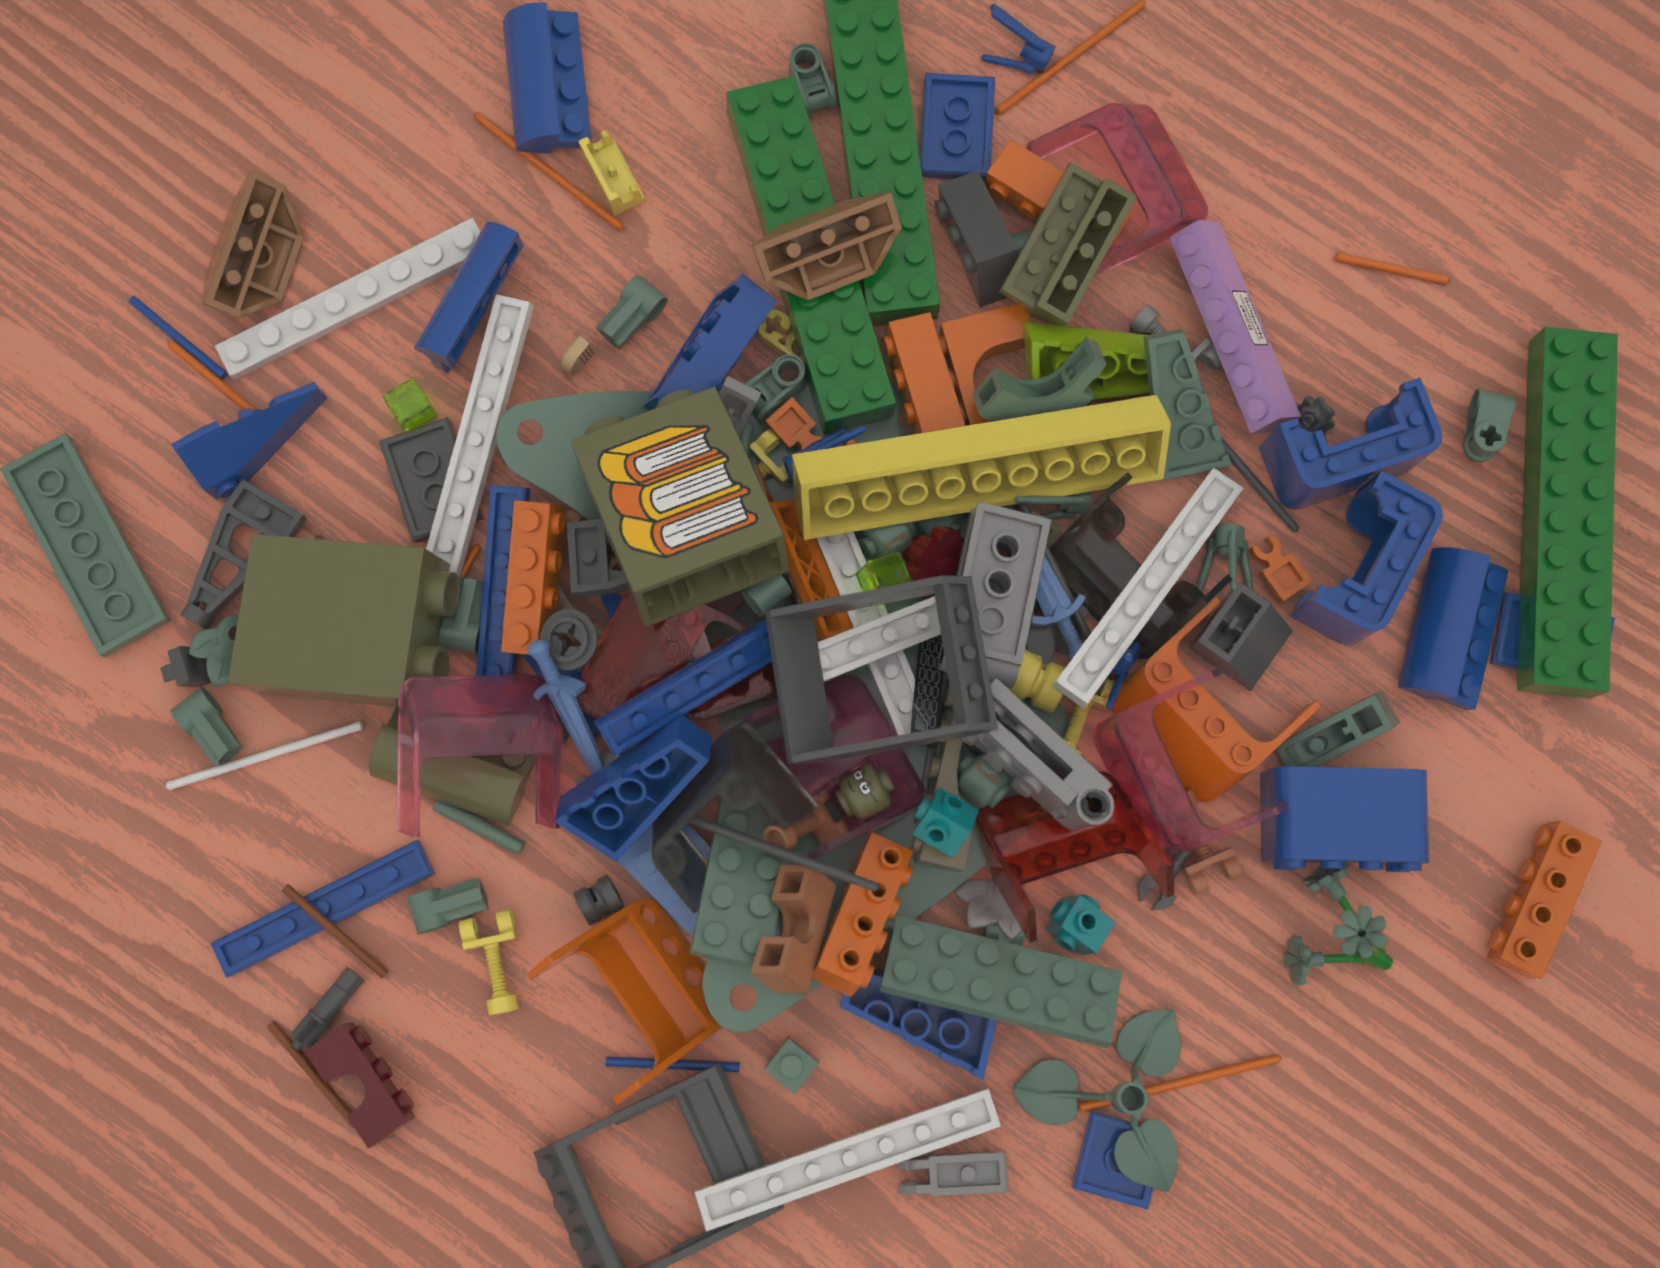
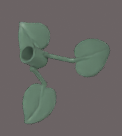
(1147, 1151)

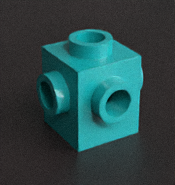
(944, 821)
(1079, 924)

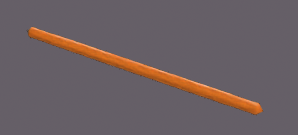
(1044, 76)
(554, 175)
(1193, 1079)

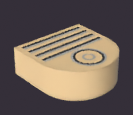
(576, 356)

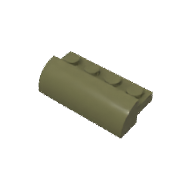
(1067, 245)
(478, 784)

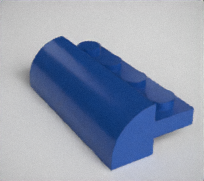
(545, 78)
(469, 295)
(1454, 627)

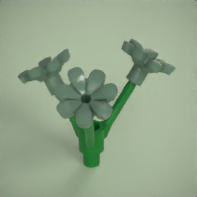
(1361, 932)

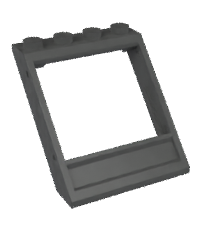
(721, 1139)

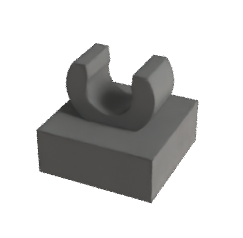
(185, 669)

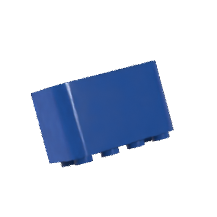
(1395, 442)
(1401, 529)
(1346, 817)

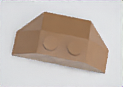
(829, 246)
(254, 249)

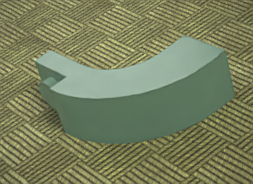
(1066, 388)

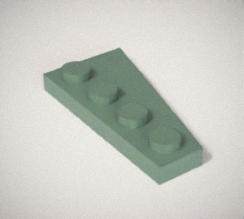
(1174, 378)

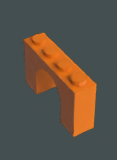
(974, 339)

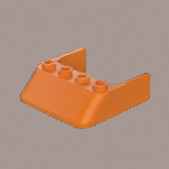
(1196, 730)
(652, 978)

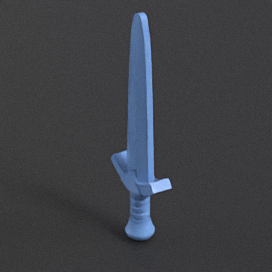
(1057, 607)
(563, 694)

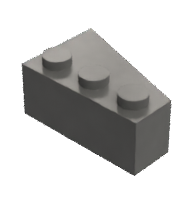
(977, 234)

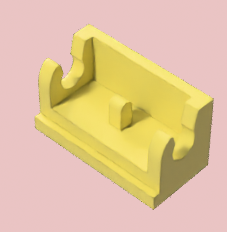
(611, 173)

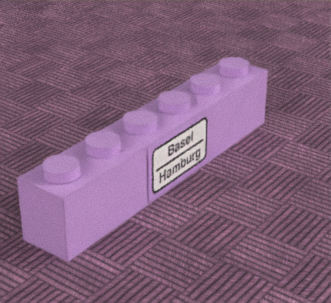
(1234, 326)

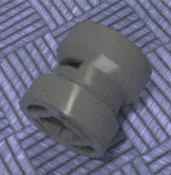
(607, 897)

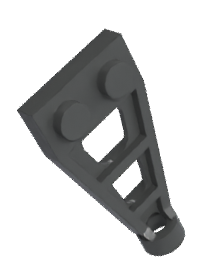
(245, 506)
(590, 561)

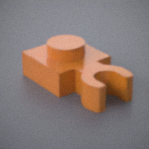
(792, 425)
(1283, 574)

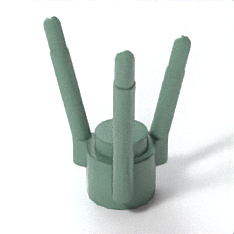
(1069, 504)
(1230, 546)

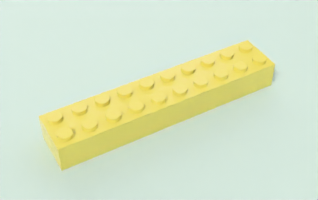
(982, 462)

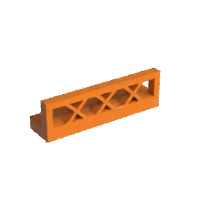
(809, 570)

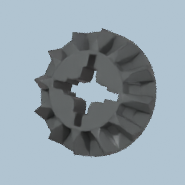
(566, 622)

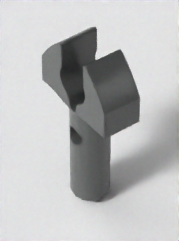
(1148, 882)

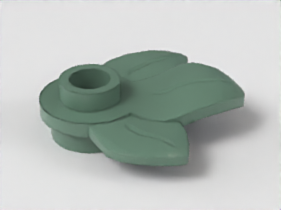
(217, 649)

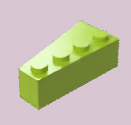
(1124, 353)

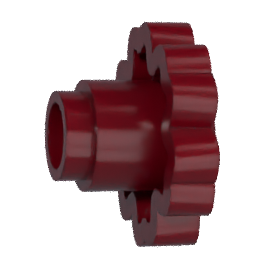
(934, 554)

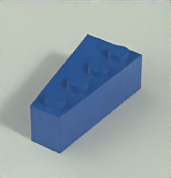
(716, 340)
(634, 789)
(945, 1032)

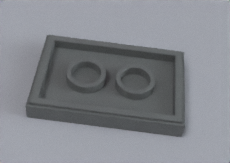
(418, 471)

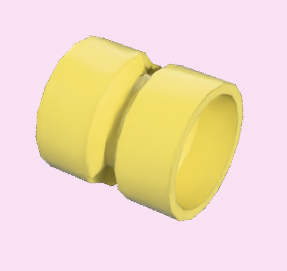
(1036, 682)

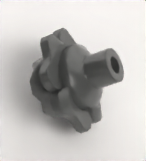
(1315, 415)

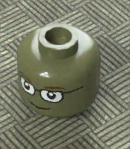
(865, 792)

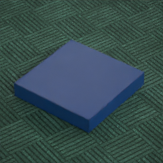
(1096, 1164)

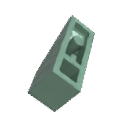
(1340, 732)

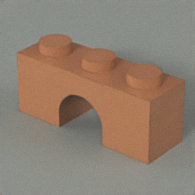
(805, 901)

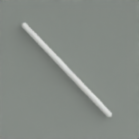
(265, 755)

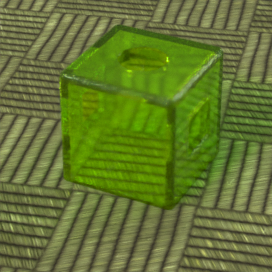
(409, 405)
(883, 569)

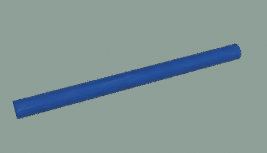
(180, 339)
(679, 1064)

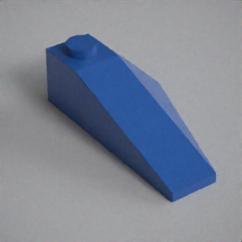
(240, 449)

